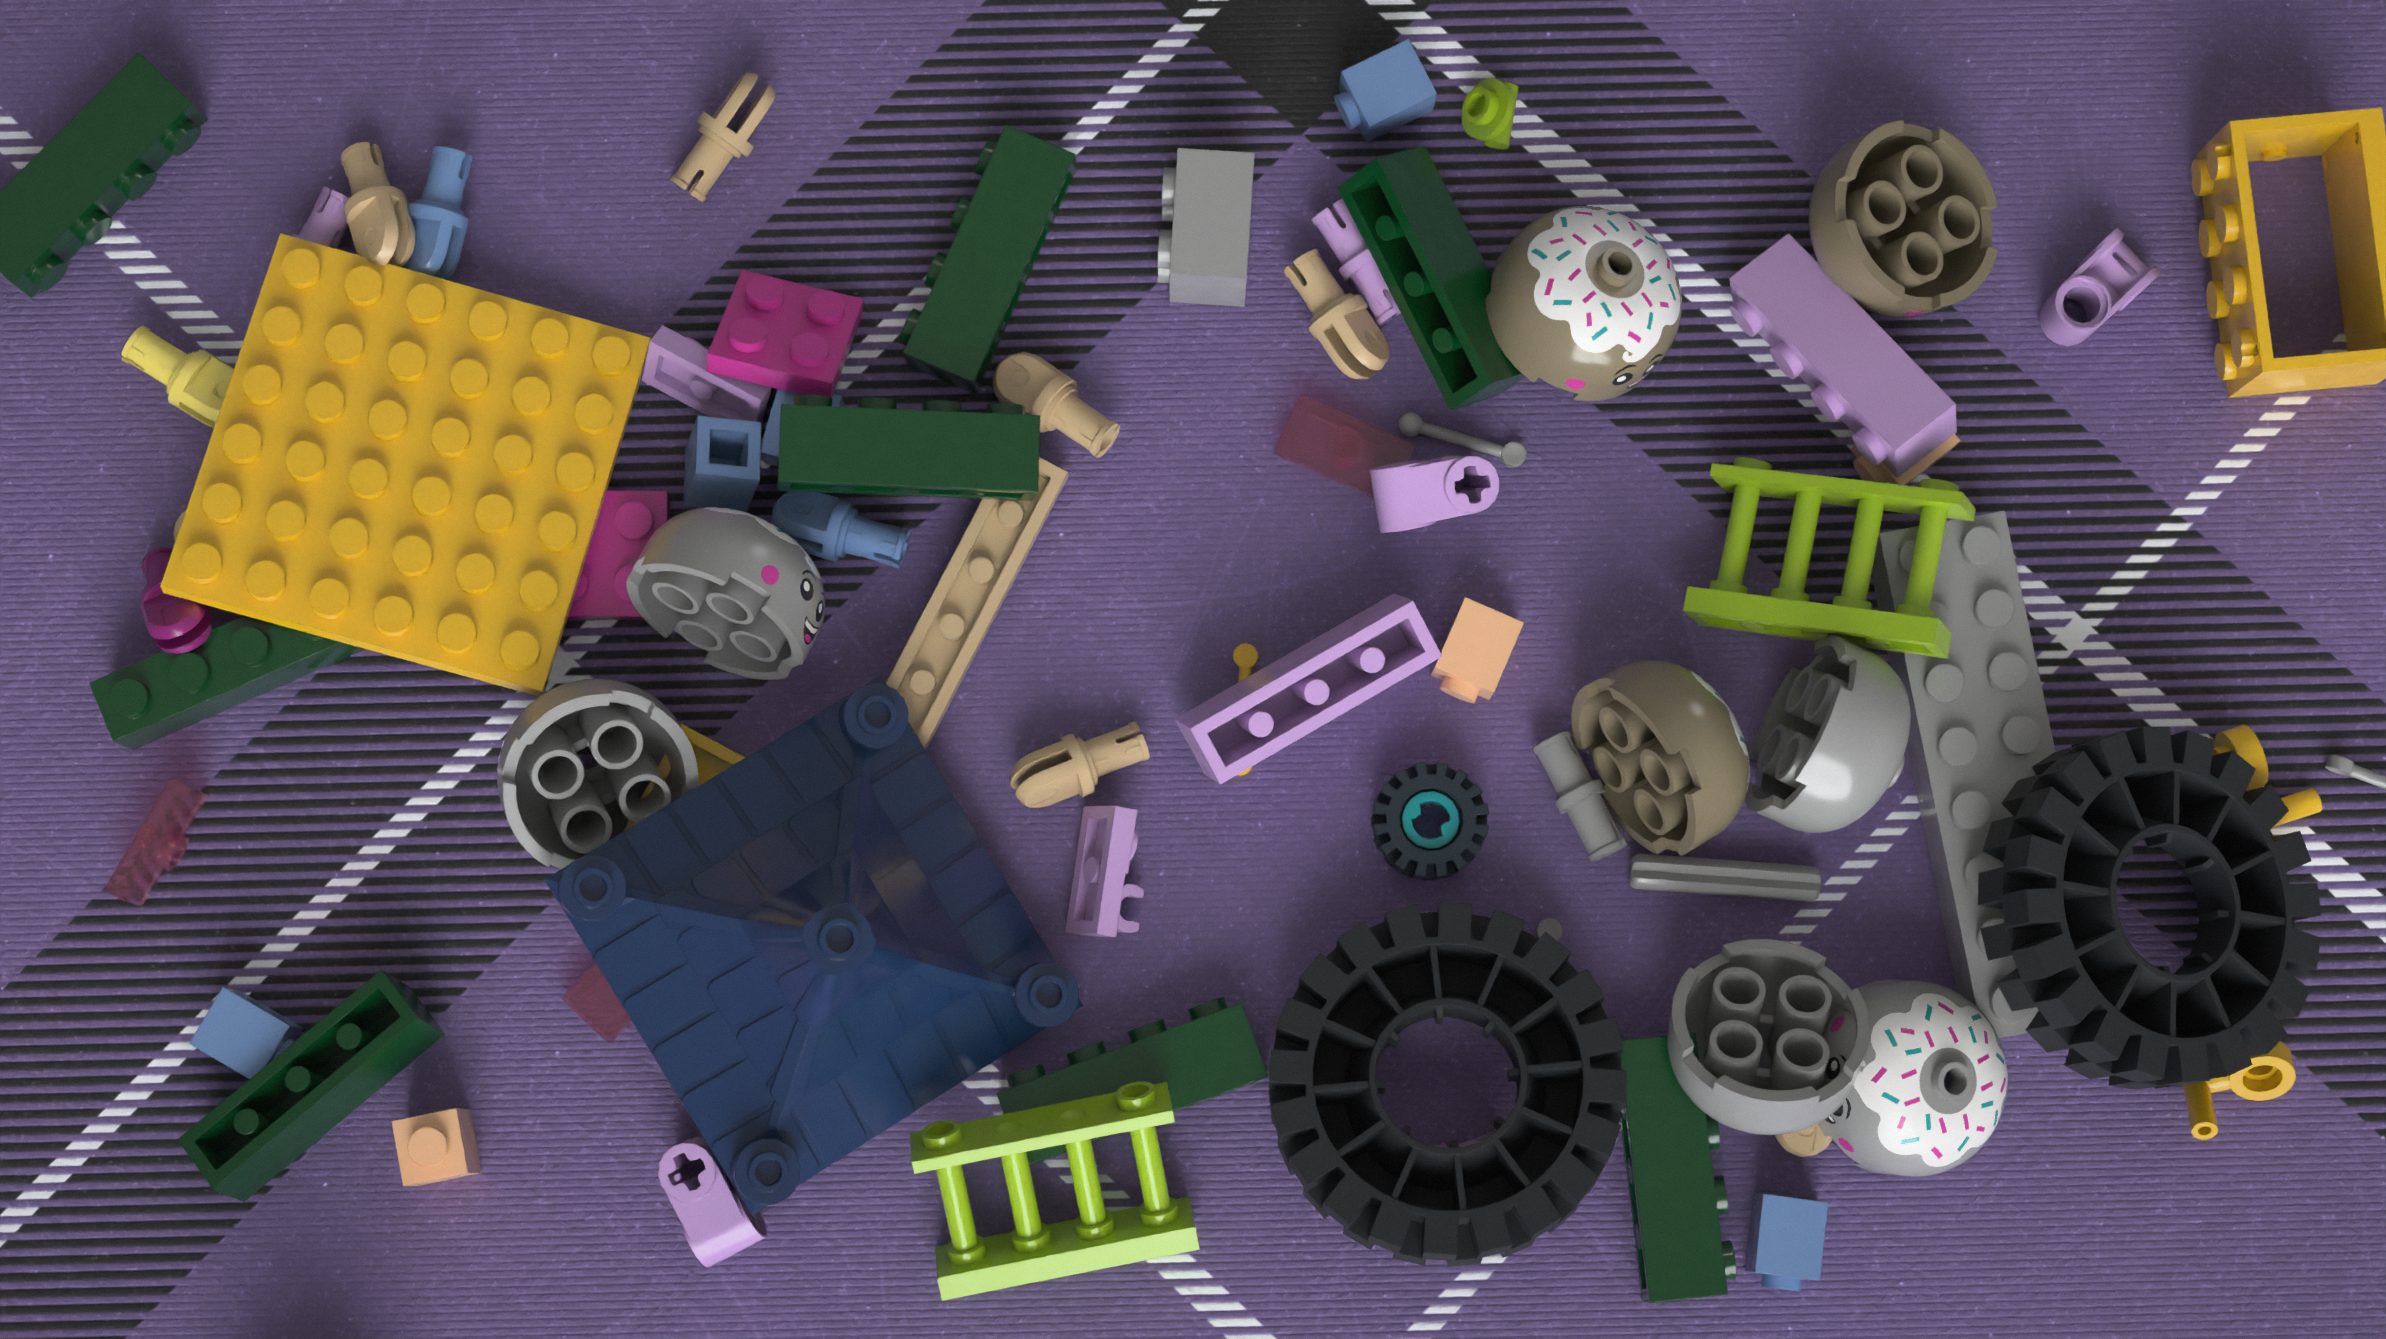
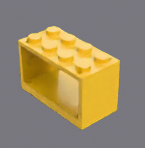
(2355, 185)

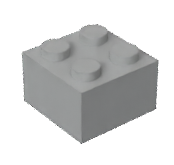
(1210, 233)

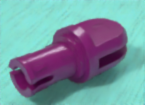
(171, 621)

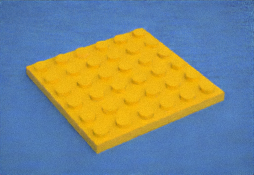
(408, 466)

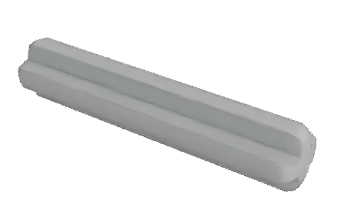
(1725, 877)

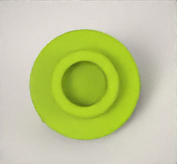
(1490, 112)

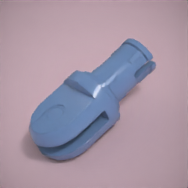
(437, 215)
(832, 528)

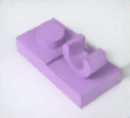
(679, 369)
(1102, 860)

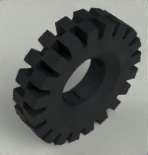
(2064, 924)
(1423, 1196)

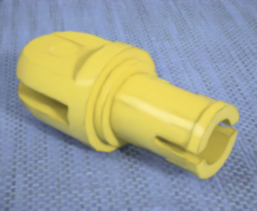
(193, 380)

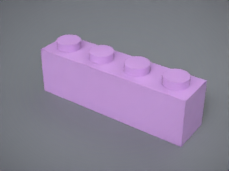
(1842, 357)
(1308, 687)

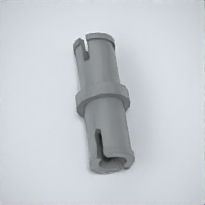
(1580, 796)

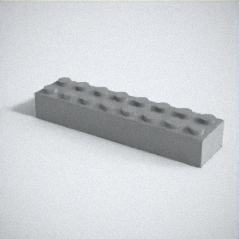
(1971, 732)

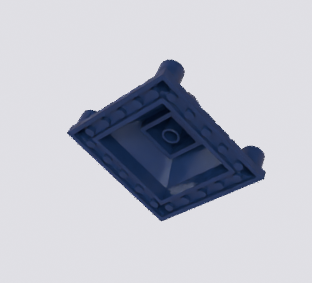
(814, 944)

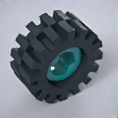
(1459, 837)

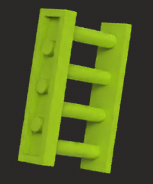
(1850, 616)
(1064, 1248)

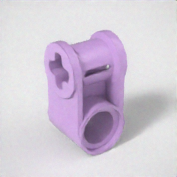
(2102, 285)
(1424, 491)
(708, 1204)

